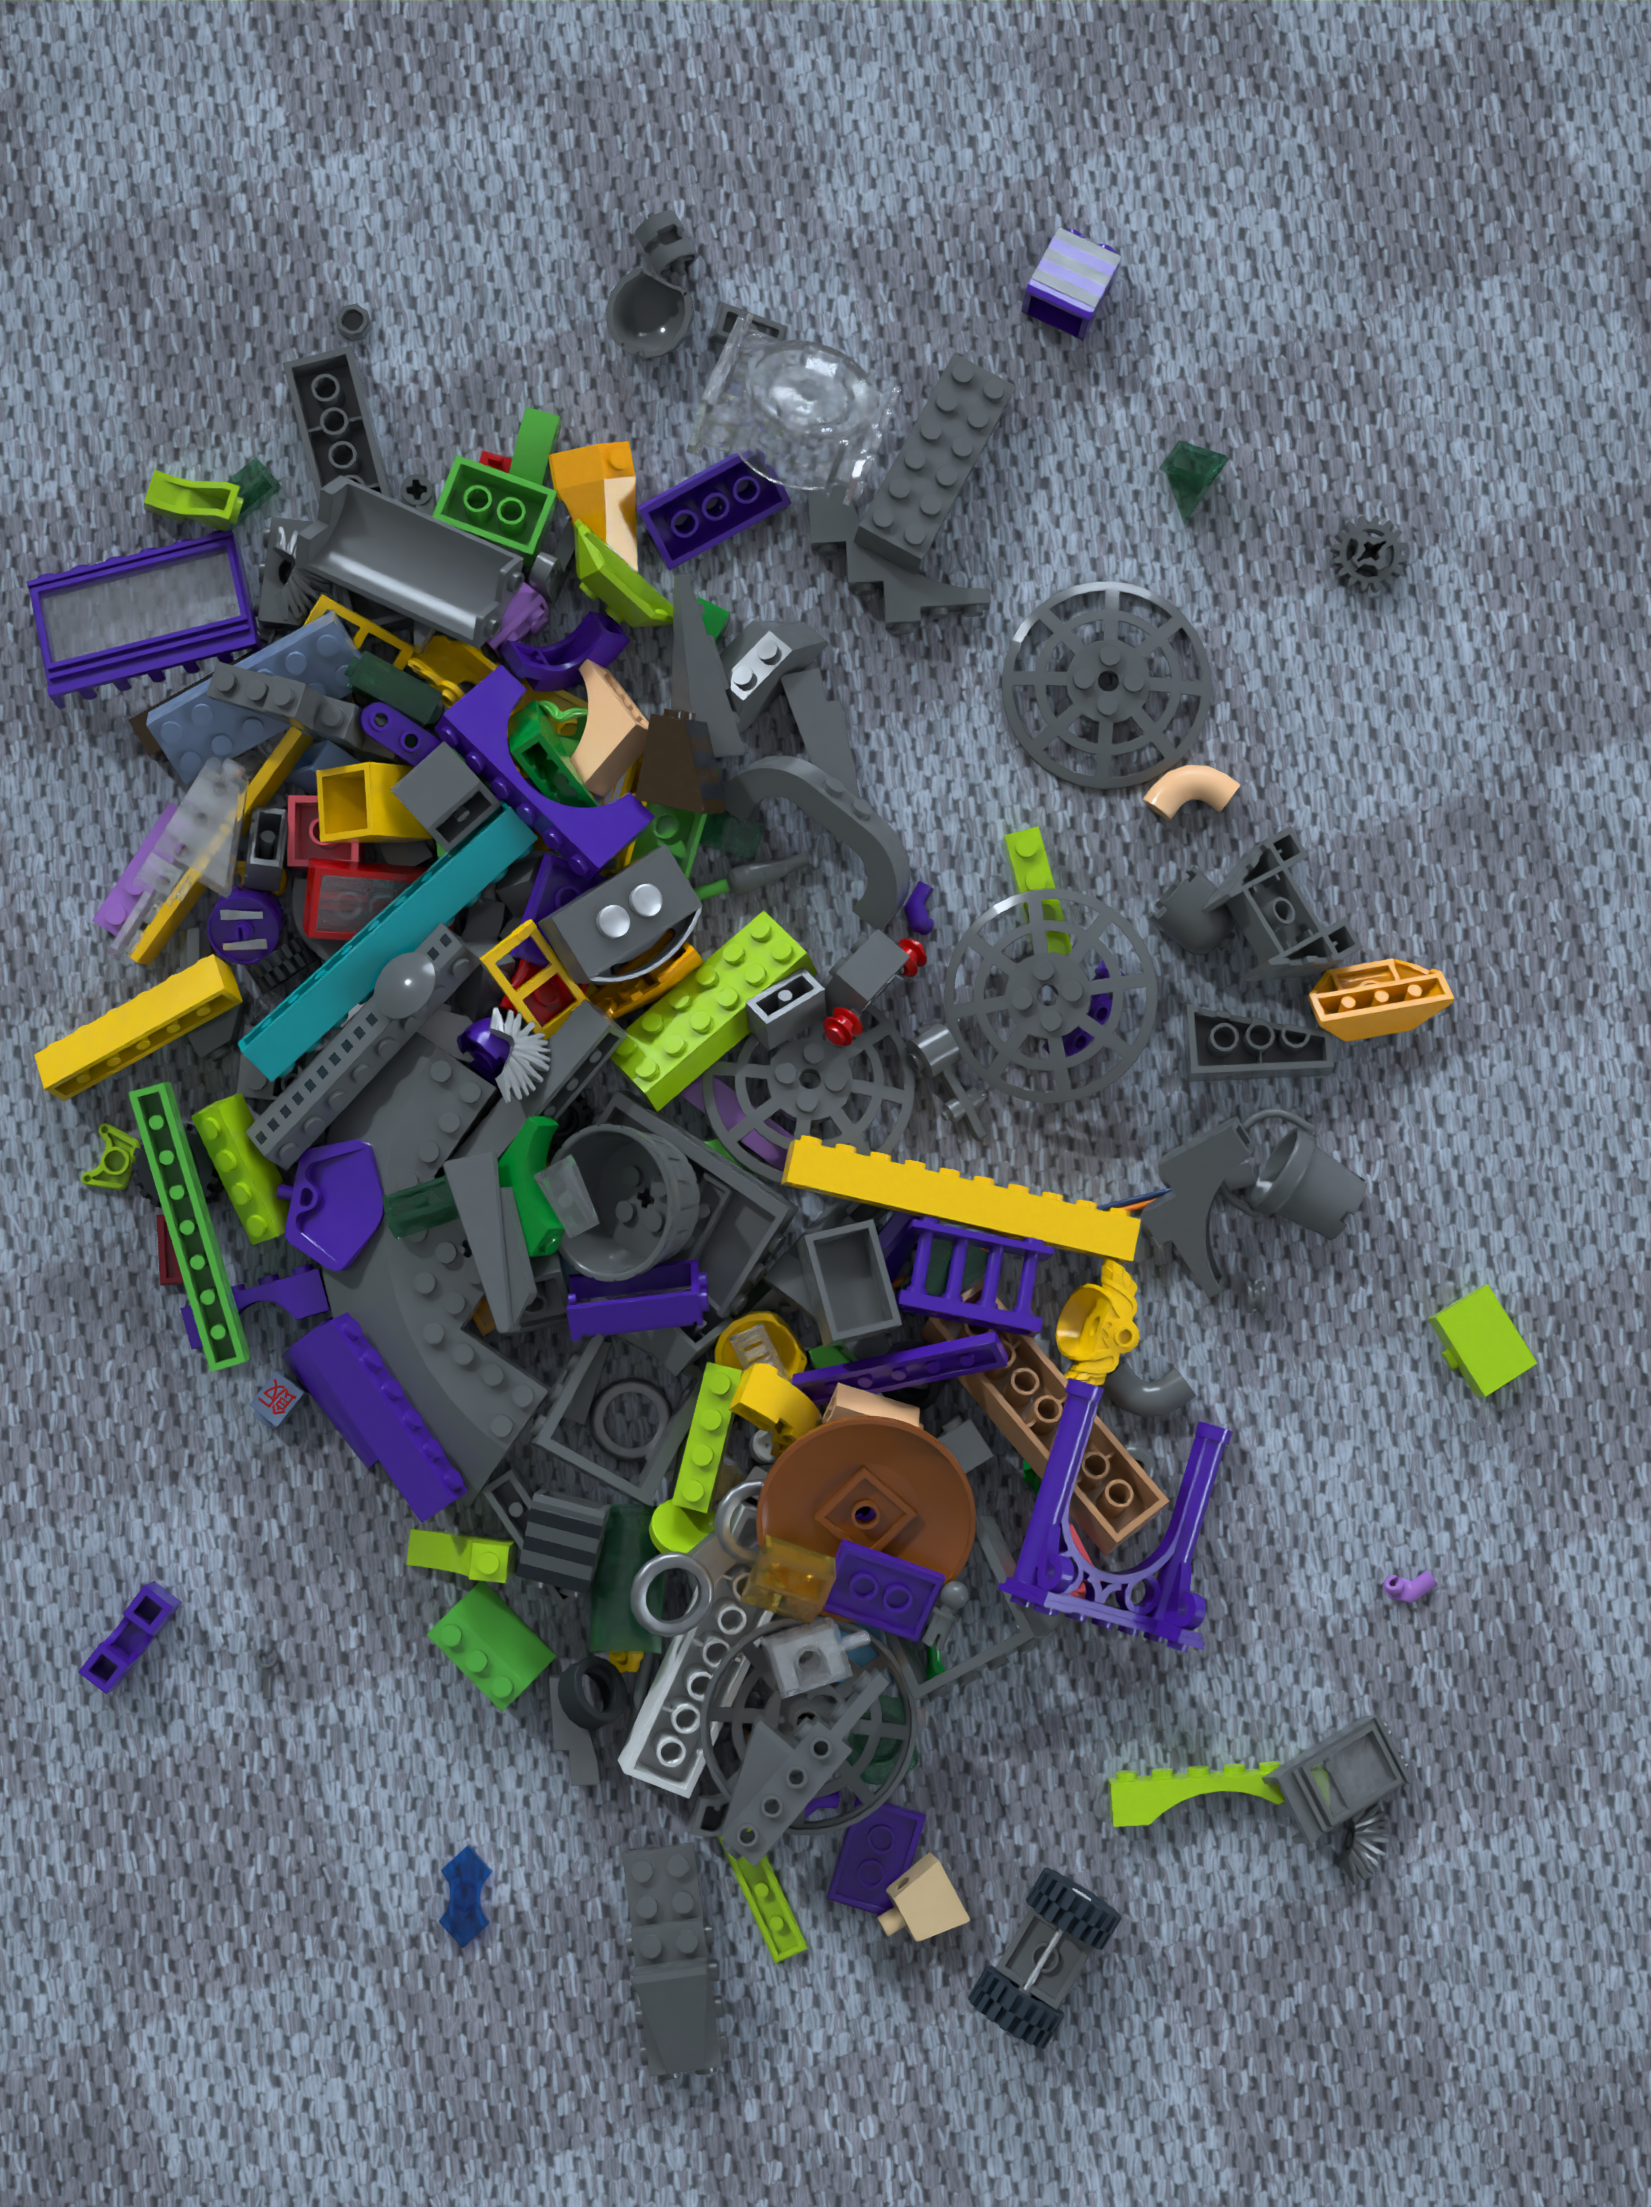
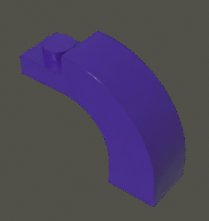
(557, 665)

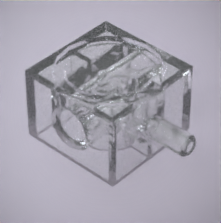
(827, 1663)

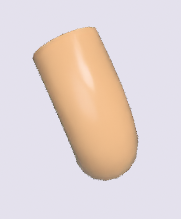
(1190, 783)

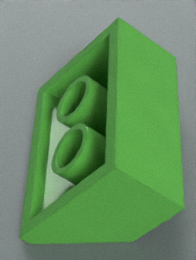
(491, 1645)

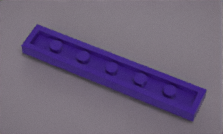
(906, 1367)

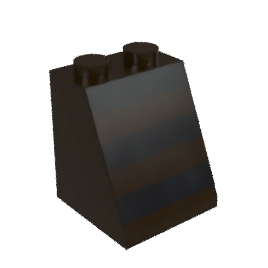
(680, 764)

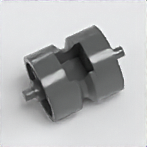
(664, 240)

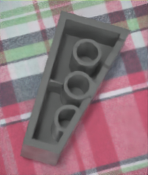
(1245, 1048)

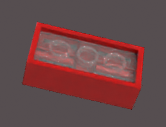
(350, 894)

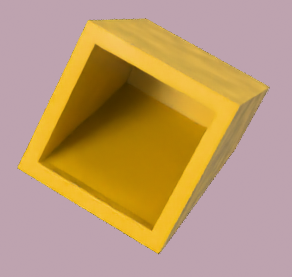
(361, 808)

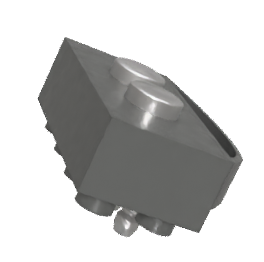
(624, 919)

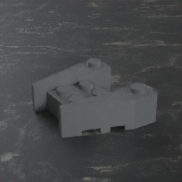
(1278, 915)

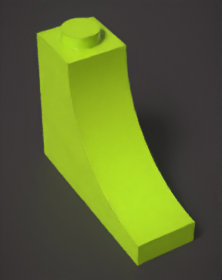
(470, 1555)

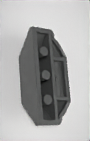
(760, 659)

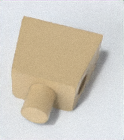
(923, 1902)

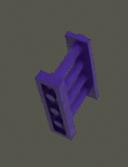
(951, 1304)

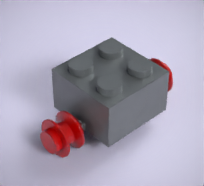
(862, 978)

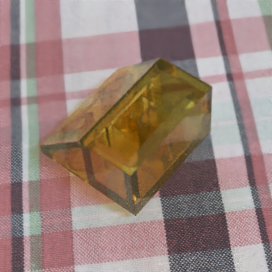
(790, 1580)

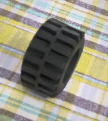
(206, 1172)

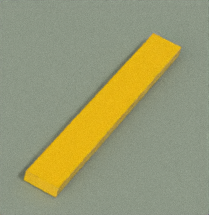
(258, 794)

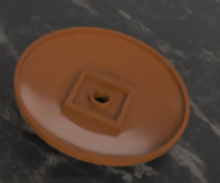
(875, 1462)

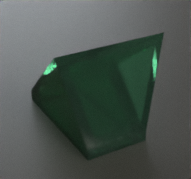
(1192, 474)

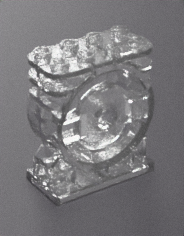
(821, 407)

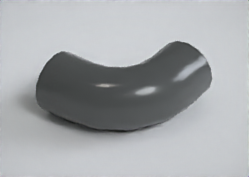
(1145, 1397)

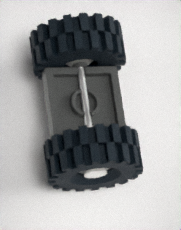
(1044, 1958)

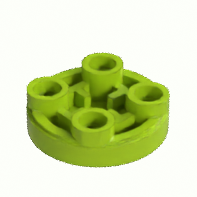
(678, 1527)

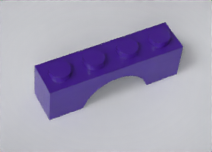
(300, 1295)

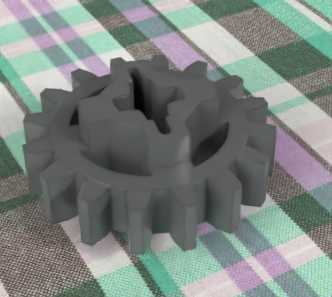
(1377, 565)

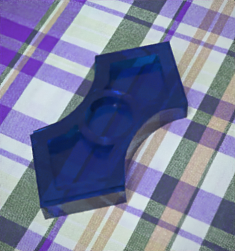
(465, 1912)

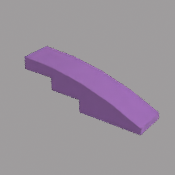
(731, 1115)

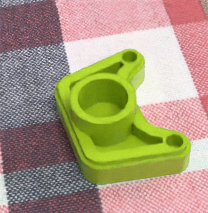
(115, 1165)

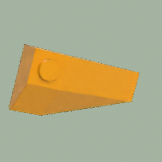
(600, 491)
(635, 993)

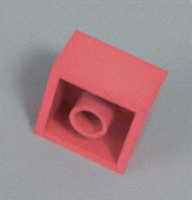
(305, 836)

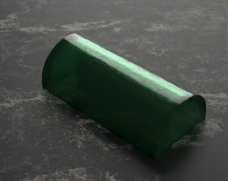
(622, 1555)

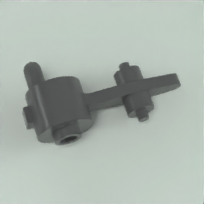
(933, 1054)

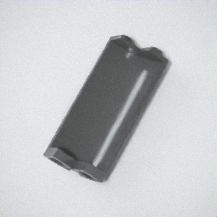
(410, 562)

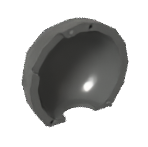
(648, 314)

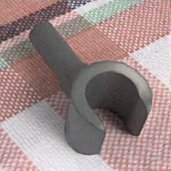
(267, 1672)

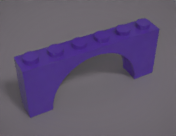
(581, 835)

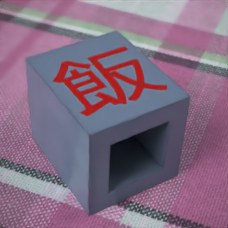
(278, 1399)

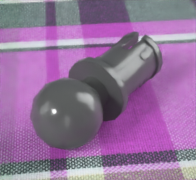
(953, 1596)

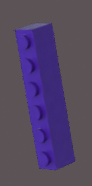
(384, 1416)

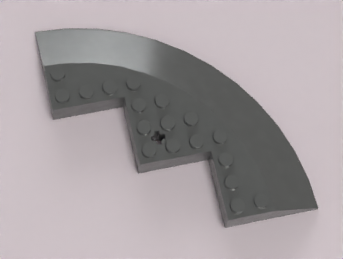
(425, 1287)

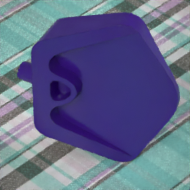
(334, 1203)

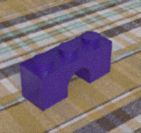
(131, 1638)

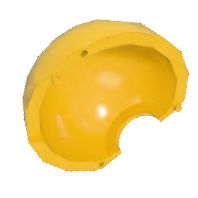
(780, 1333)

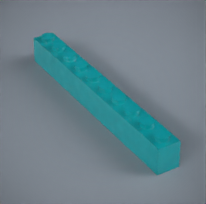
(398, 929)

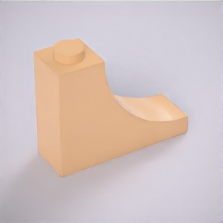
(612, 733)
(855, 1402)

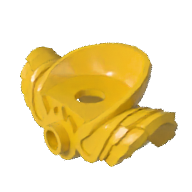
(451, 663)
(1098, 1324)

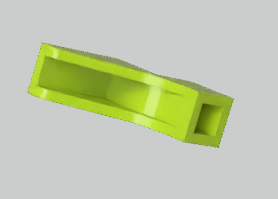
(201, 501)

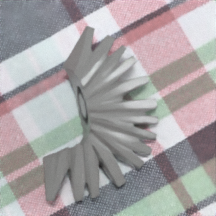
(524, 1056)

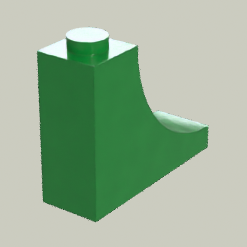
(543, 757)
(517, 1170)

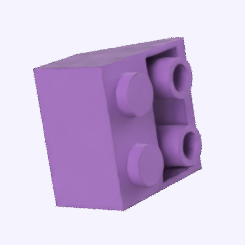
(524, 616)

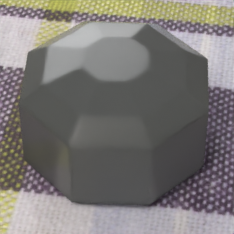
(353, 322)

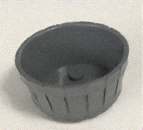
(616, 1168)

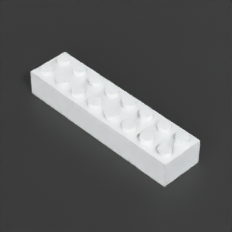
(666, 1735)

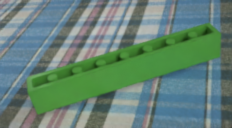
(190, 1226)

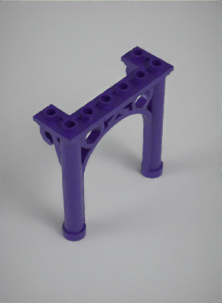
(1054, 1567)

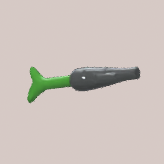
(753, 876)

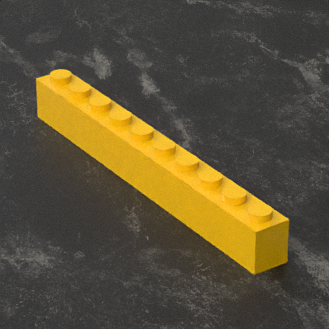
(960, 1201)

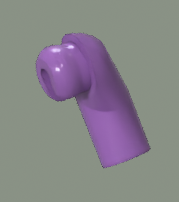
(1408, 1590)

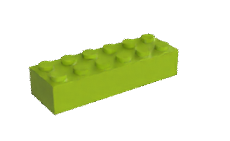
(706, 1011)

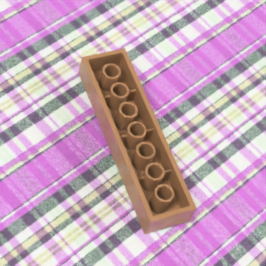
(1026, 1404)

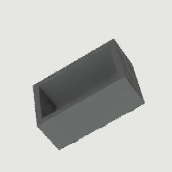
(848, 1283)

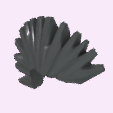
(301, 584)
(1358, 1843)

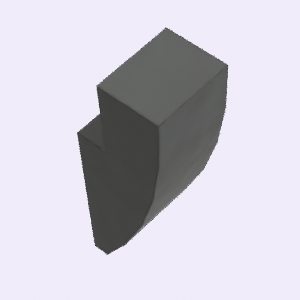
(582, 1747)

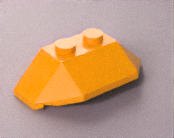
(1378, 998)

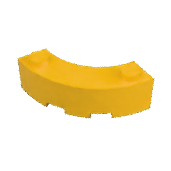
(774, 1406)

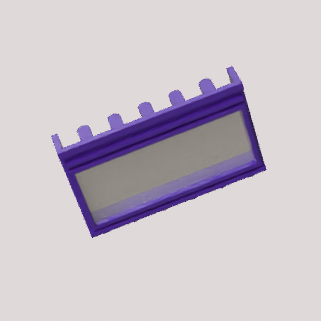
(143, 615)

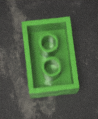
(497, 508)

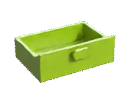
(1481, 1341)

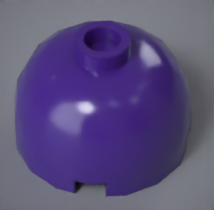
(486, 1049)

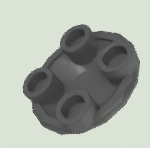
(406, 986)

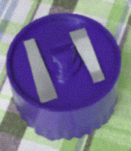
(246, 925)

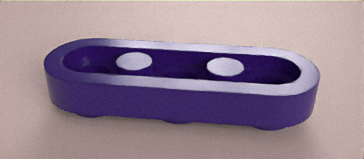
(393, 733)

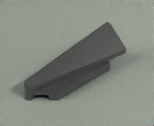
(494, 1237)

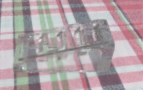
(754, 1335)

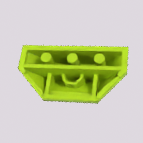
(617, 583)

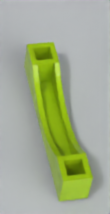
(1142, 1799)

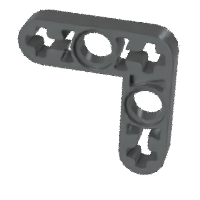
(551, 572)

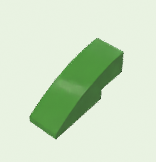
(534, 443)

